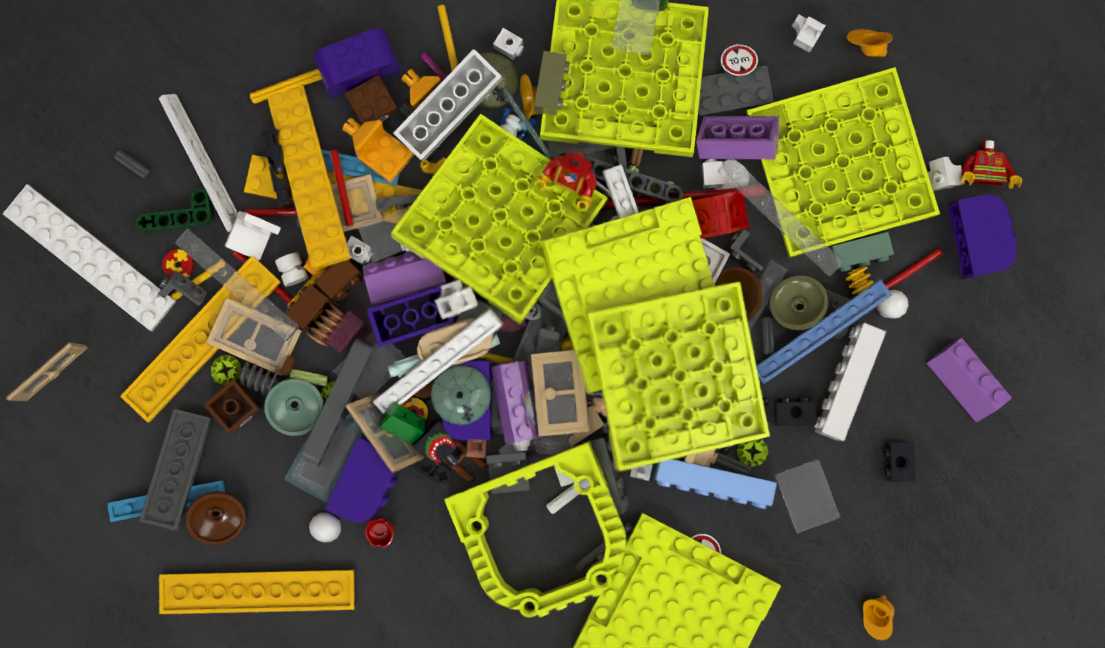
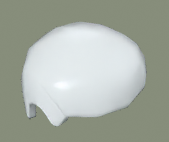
(894, 306)
(325, 527)

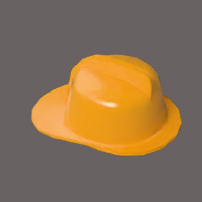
(871, 42)
(528, 96)
(878, 617)

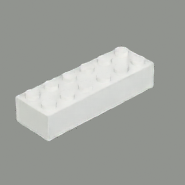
(448, 105)
(849, 382)

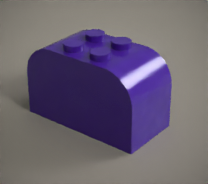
(356, 61)
(982, 235)
(407, 317)
(480, 428)
(362, 484)

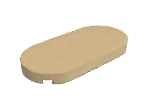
(437, 338)

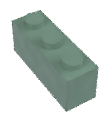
(863, 251)

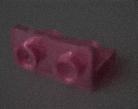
(345, 332)

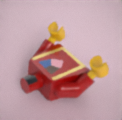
(571, 173)

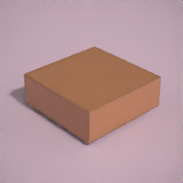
(476, 448)

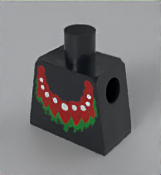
(437, 445)

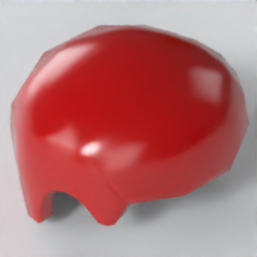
(380, 532)

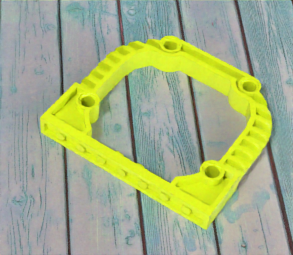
(577, 464)

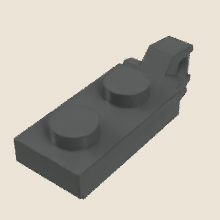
(398, 202)

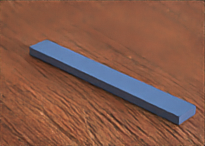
(823, 331)

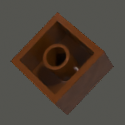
(372, 101)
(339, 280)
(308, 307)
(233, 407)

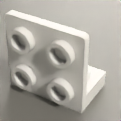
(250, 235)

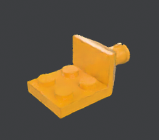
(420, 87)
(378, 148)

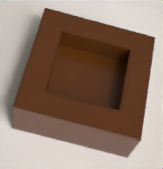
(288, 365)

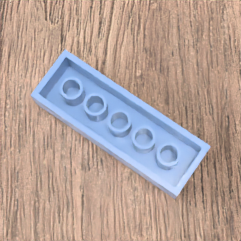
(716, 481)

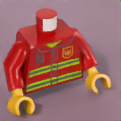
(989, 168)

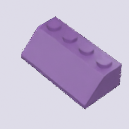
(738, 137)
(401, 277)
(968, 380)
(509, 383)

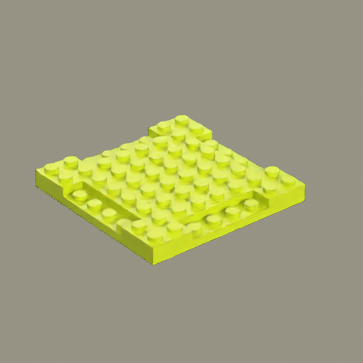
(623, 94)
(848, 160)
(488, 219)
(622, 265)
(677, 375)
(676, 596)

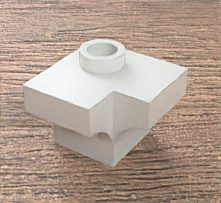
(807, 31)
(944, 174)
(455, 299)

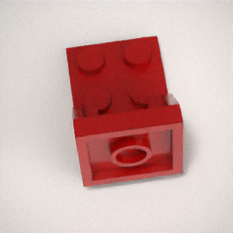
(721, 214)

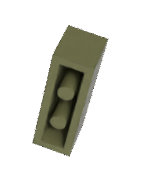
(551, 83)

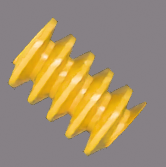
(859, 280)

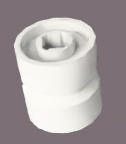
(291, 268)

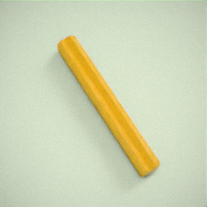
(302, 79)

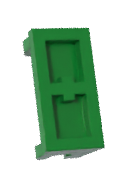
(403, 423)

